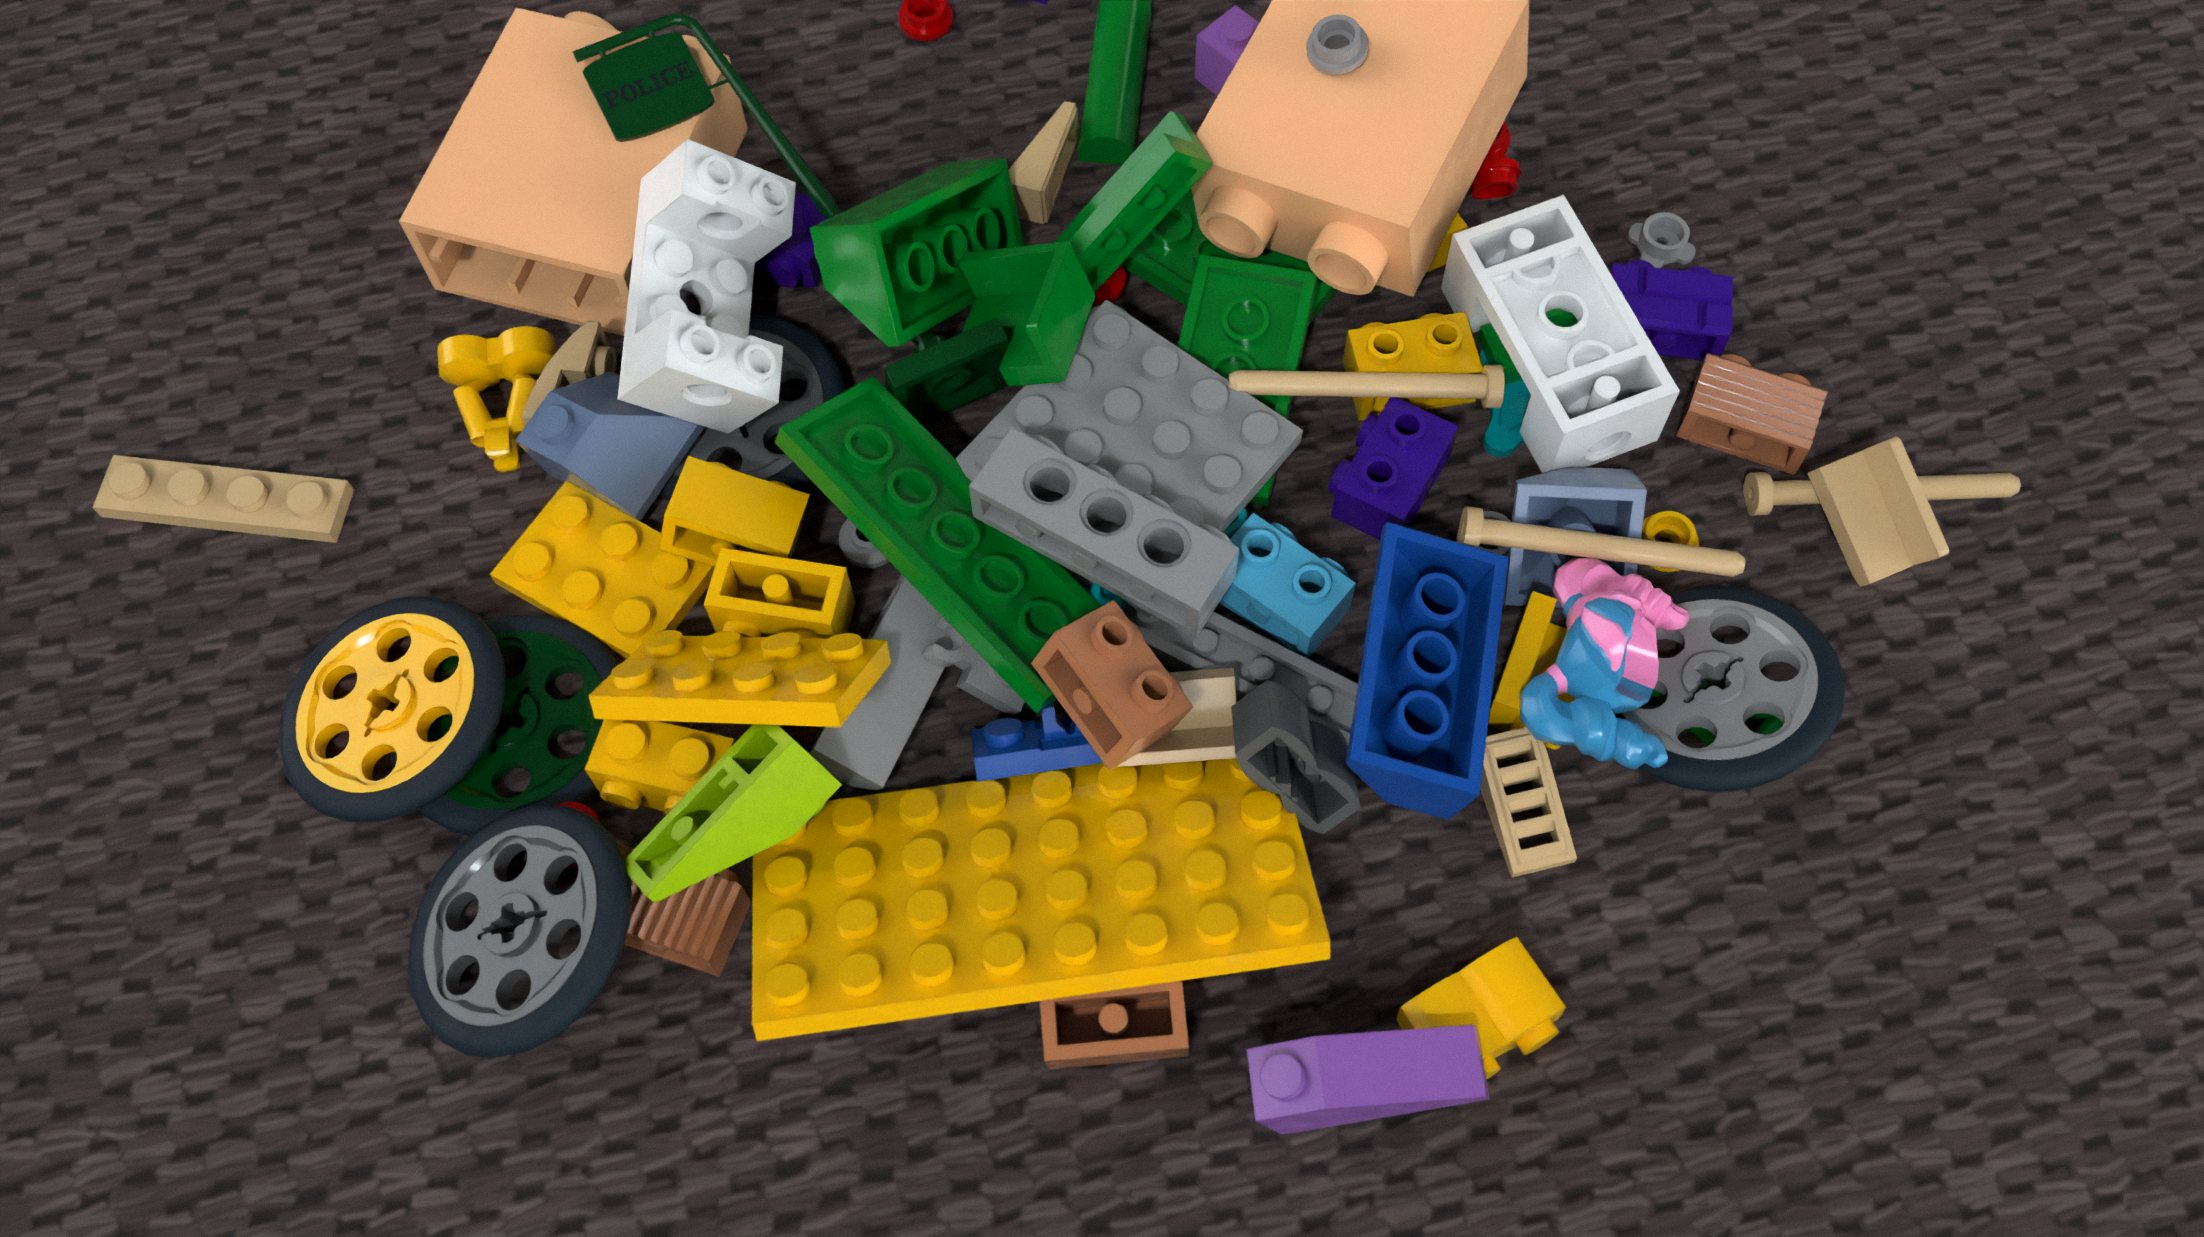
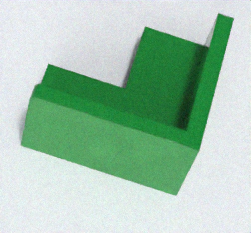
(1039, 302)

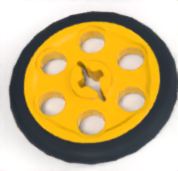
(424, 769)

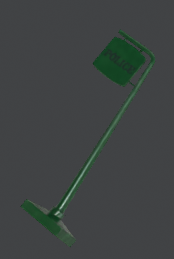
(660, 86)

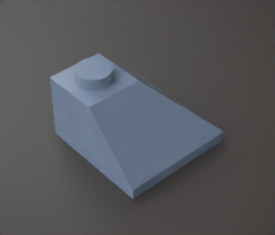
(607, 444)
(1577, 500)

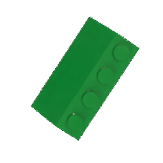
(902, 250)

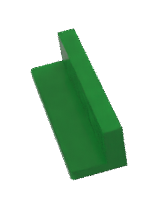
(1136, 198)

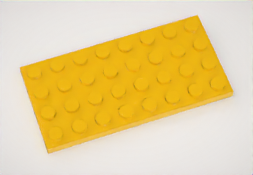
(1027, 894)

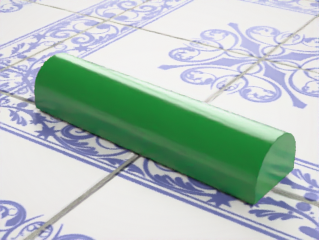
(1115, 81)

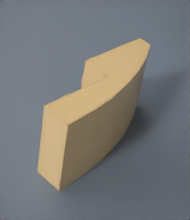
(579, 358)

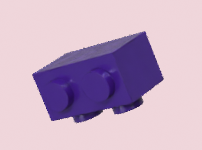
(1393, 468)

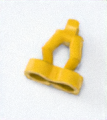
(481, 363)

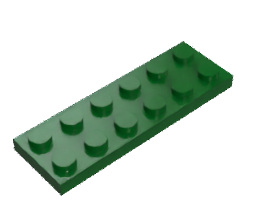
(919, 515)

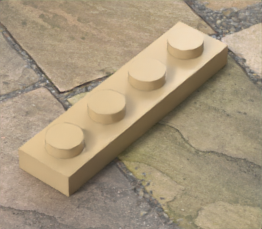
(224, 498)

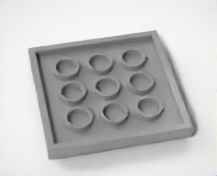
(1150, 422)

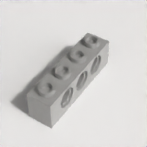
(1119, 561)

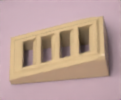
(1044, 164)
(1545, 794)

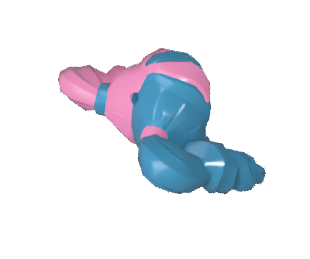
(1604, 663)

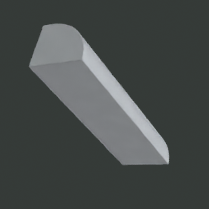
(879, 727)

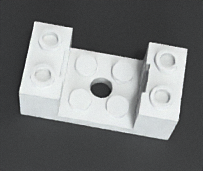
(702, 232)
(1590, 384)

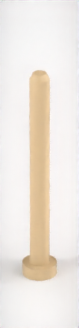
(1485, 386)
(1763, 493)
(1478, 530)

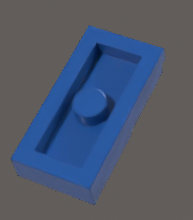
(1021, 748)

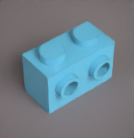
(1286, 587)

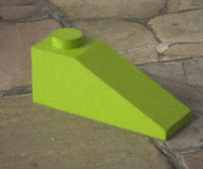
(740, 807)

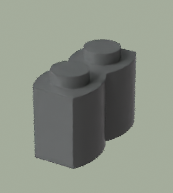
(1294, 757)

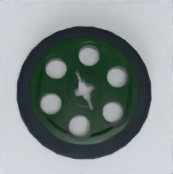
(551, 650)

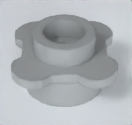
(1667, 228)

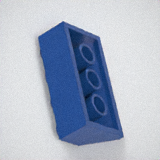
(1427, 671)

